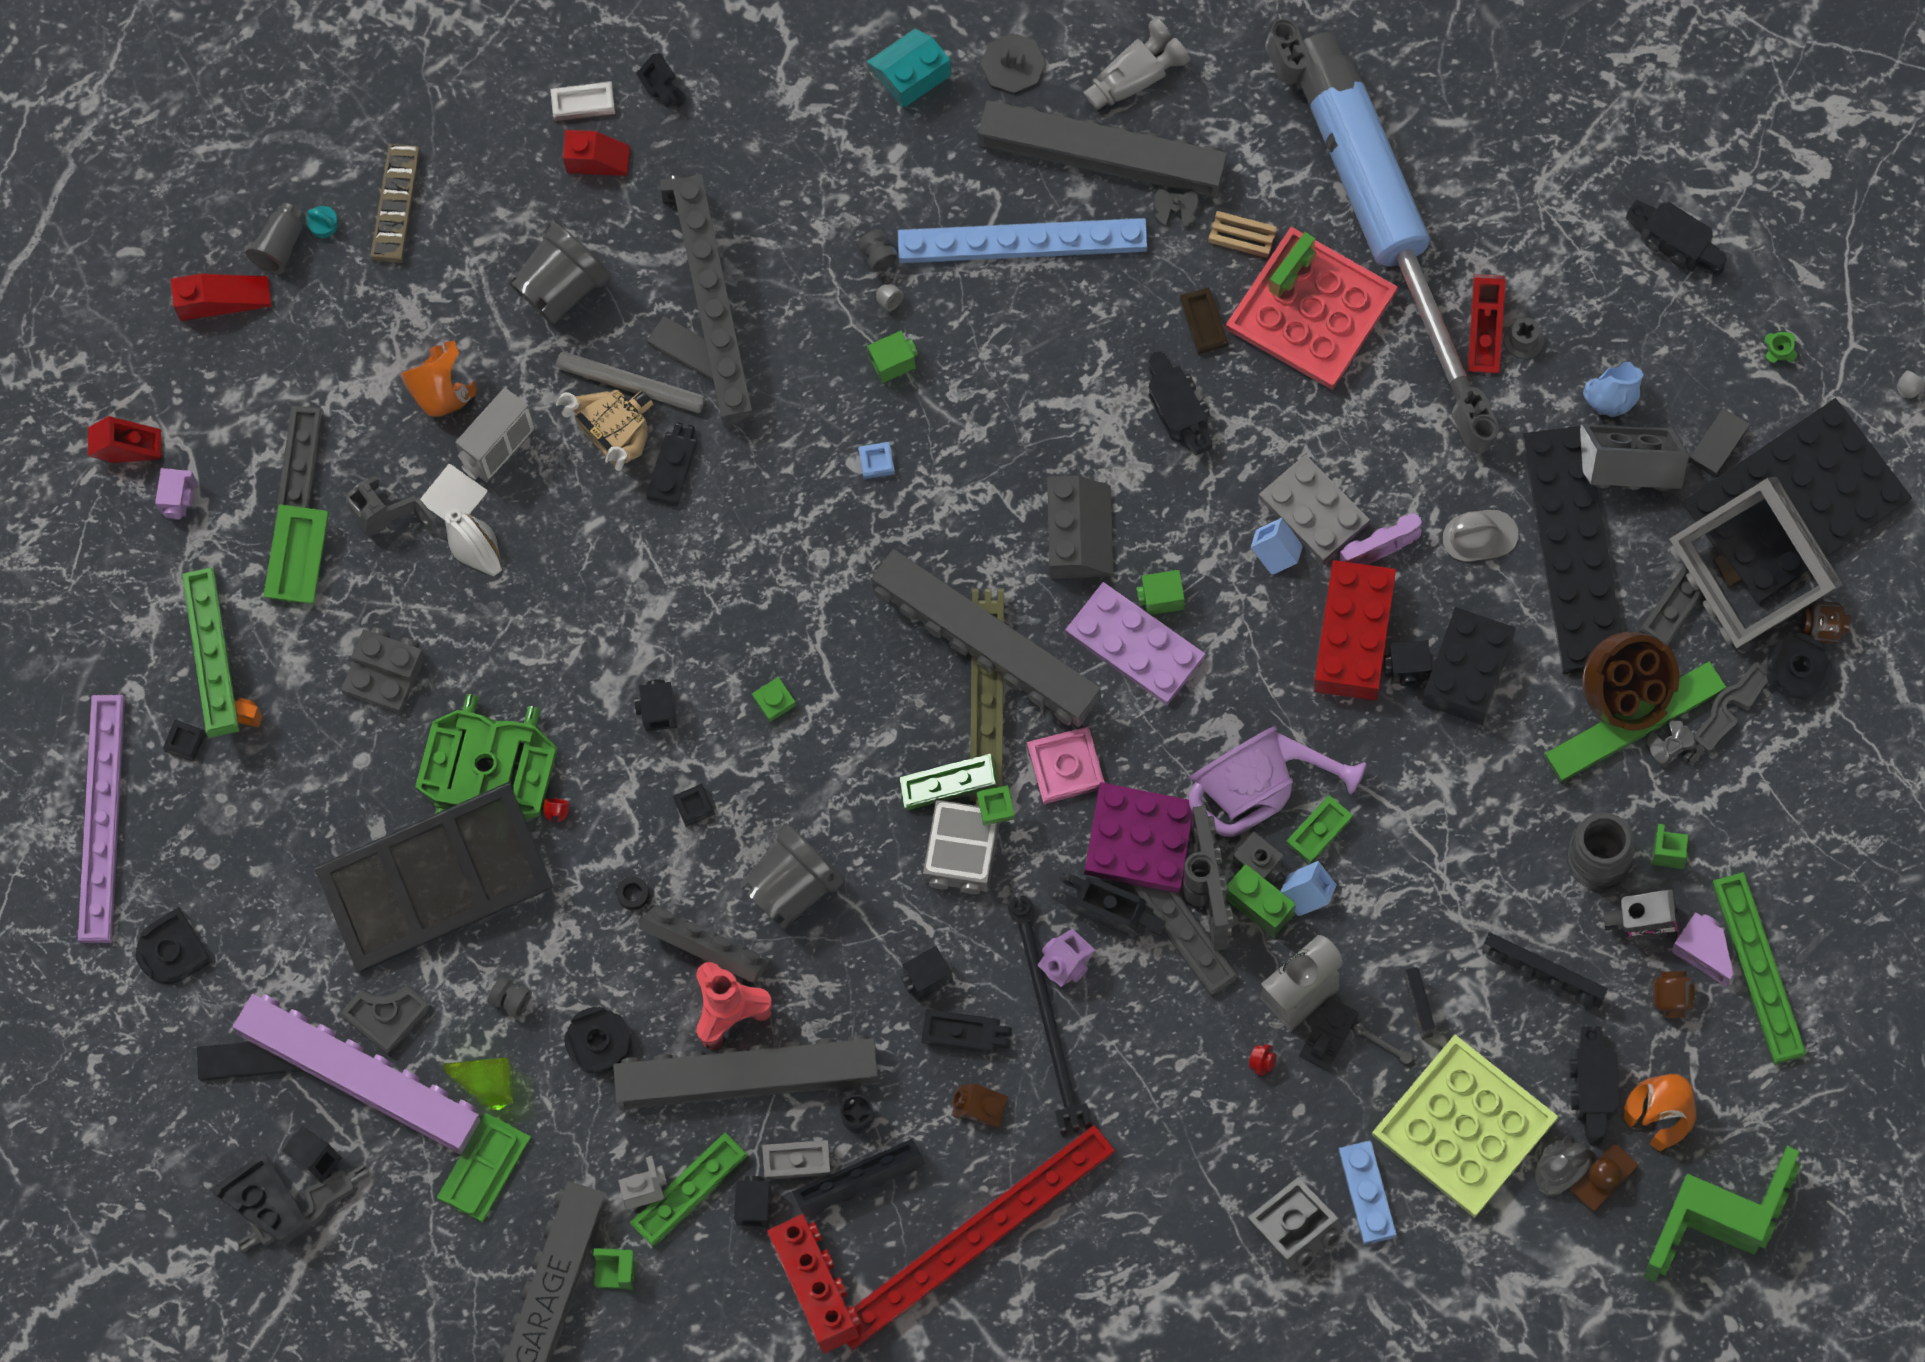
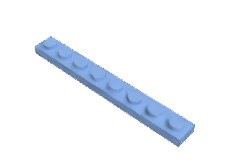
(1022, 240)

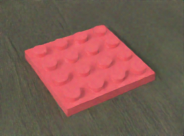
(1320, 319)

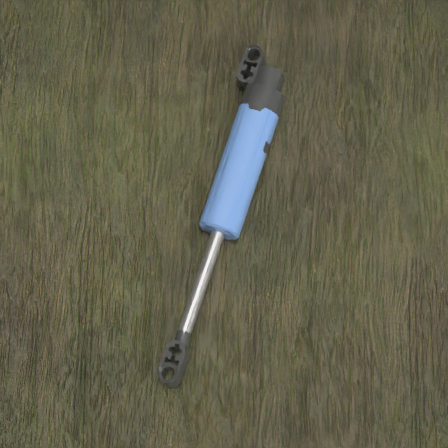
(1376, 194)

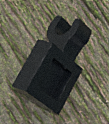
(658, 80)

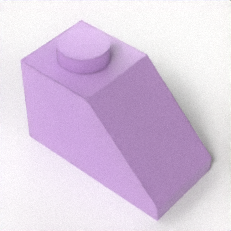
(1705, 948)

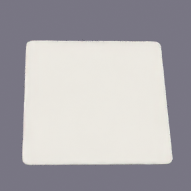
(453, 491)

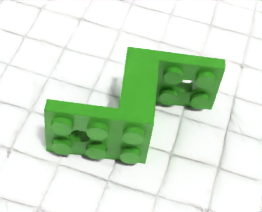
(1724, 1214)

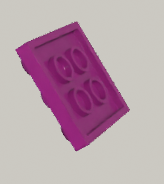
(1138, 837)

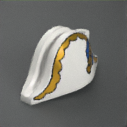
(472, 542)

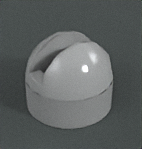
(889, 297)
(1910, 385)

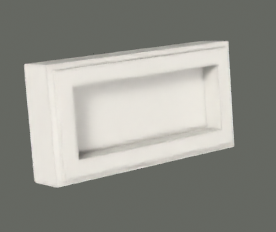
(582, 101)

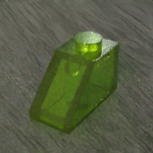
(484, 1080)

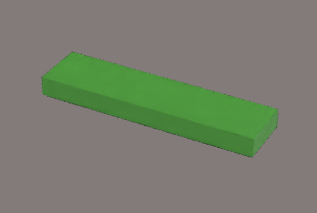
(689, 1189)

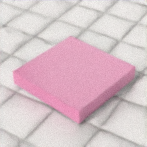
(1065, 765)

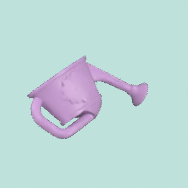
(1258, 777)

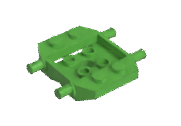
(485, 740)

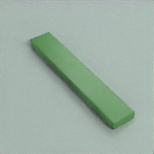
(210, 652)
(1607, 739)
(1759, 968)

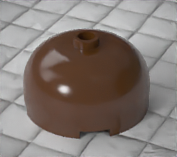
(1627, 671)

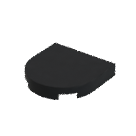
(170, 949)

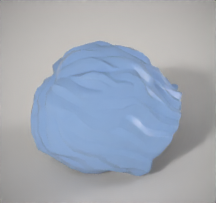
(1614, 390)

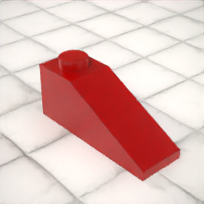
(218, 294)
(1486, 323)

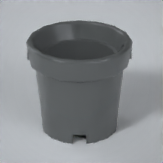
(558, 274)
(790, 877)

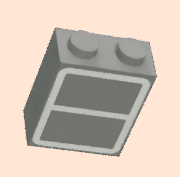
(494, 435)
(960, 848)

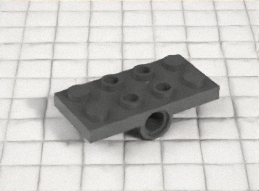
(1203, 878)

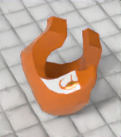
(432, 385)
(1667, 1098)

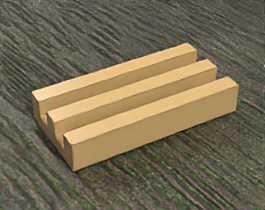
(1244, 223)

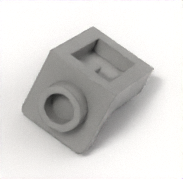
(643, 1187)

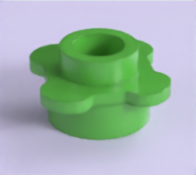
(1784, 339)

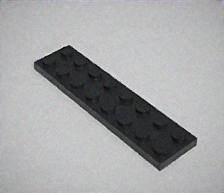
(1571, 545)

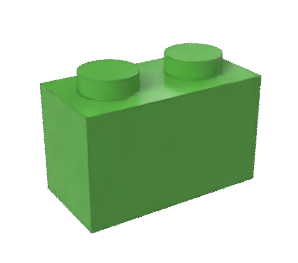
(1260, 901)

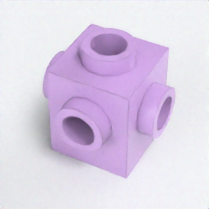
(1066, 958)

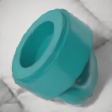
(322, 221)

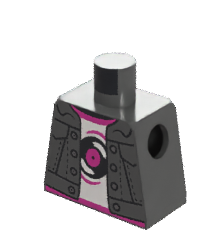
(1658, 916)

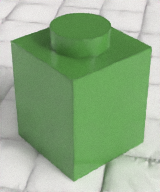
(892, 356)
(1161, 592)

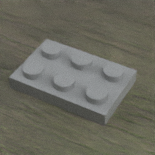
(1314, 508)

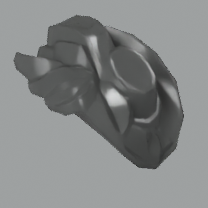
(1562, 1165)

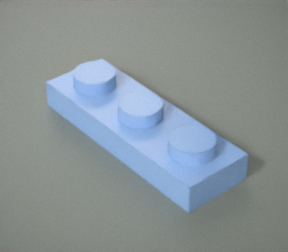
(1367, 1192)

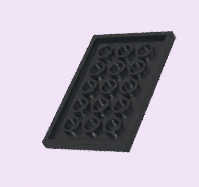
(1832, 481)

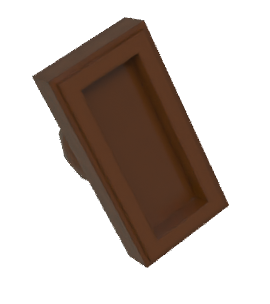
(1603, 1178)

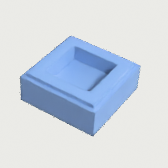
(876, 460)

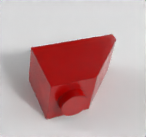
(595, 154)
(123, 441)

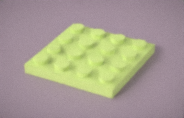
(1464, 1126)

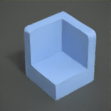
(1276, 546)
(1309, 888)

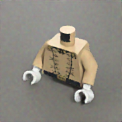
(611, 422)

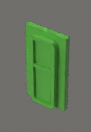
(296, 554)
(484, 1167)

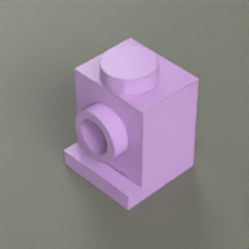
(175, 492)

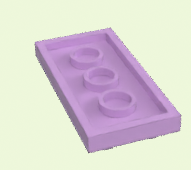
(1135, 643)

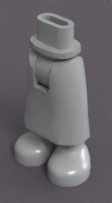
(1137, 67)

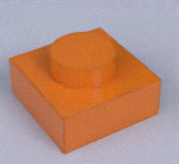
(248, 712)

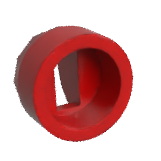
(555, 807)

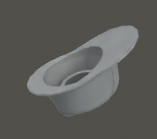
(1480, 535)

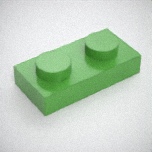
(1286, 274)
(1319, 829)

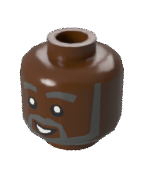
(1825, 621)
(1674, 993)

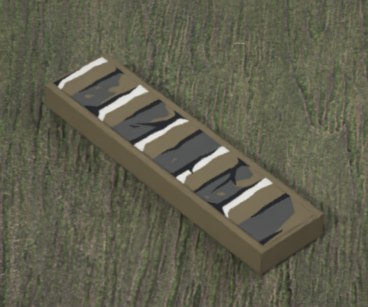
(395, 203)

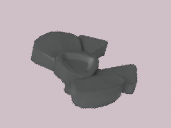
(1166, 202)
(1673, 745)

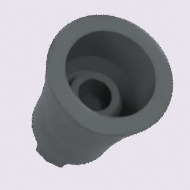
(277, 239)

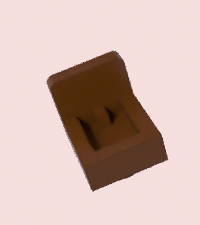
(979, 1104)

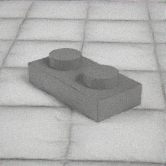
(796, 1160)

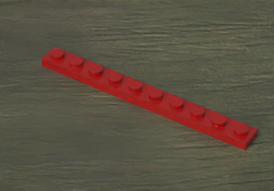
(980, 1233)

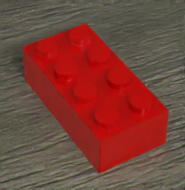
(1354, 630)

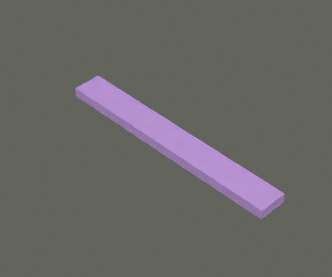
(101, 819)

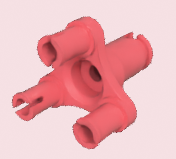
(726, 1009)

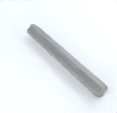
(630, 382)

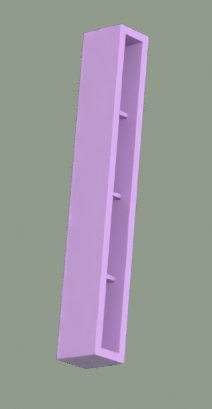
(356, 1073)

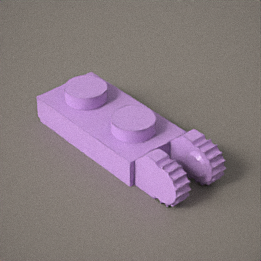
(1383, 541)

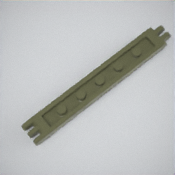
(987, 698)

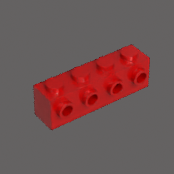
(814, 1284)

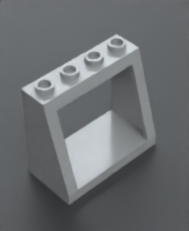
(1798, 532)

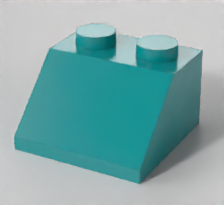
(911, 67)

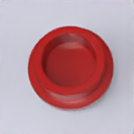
(1262, 1059)

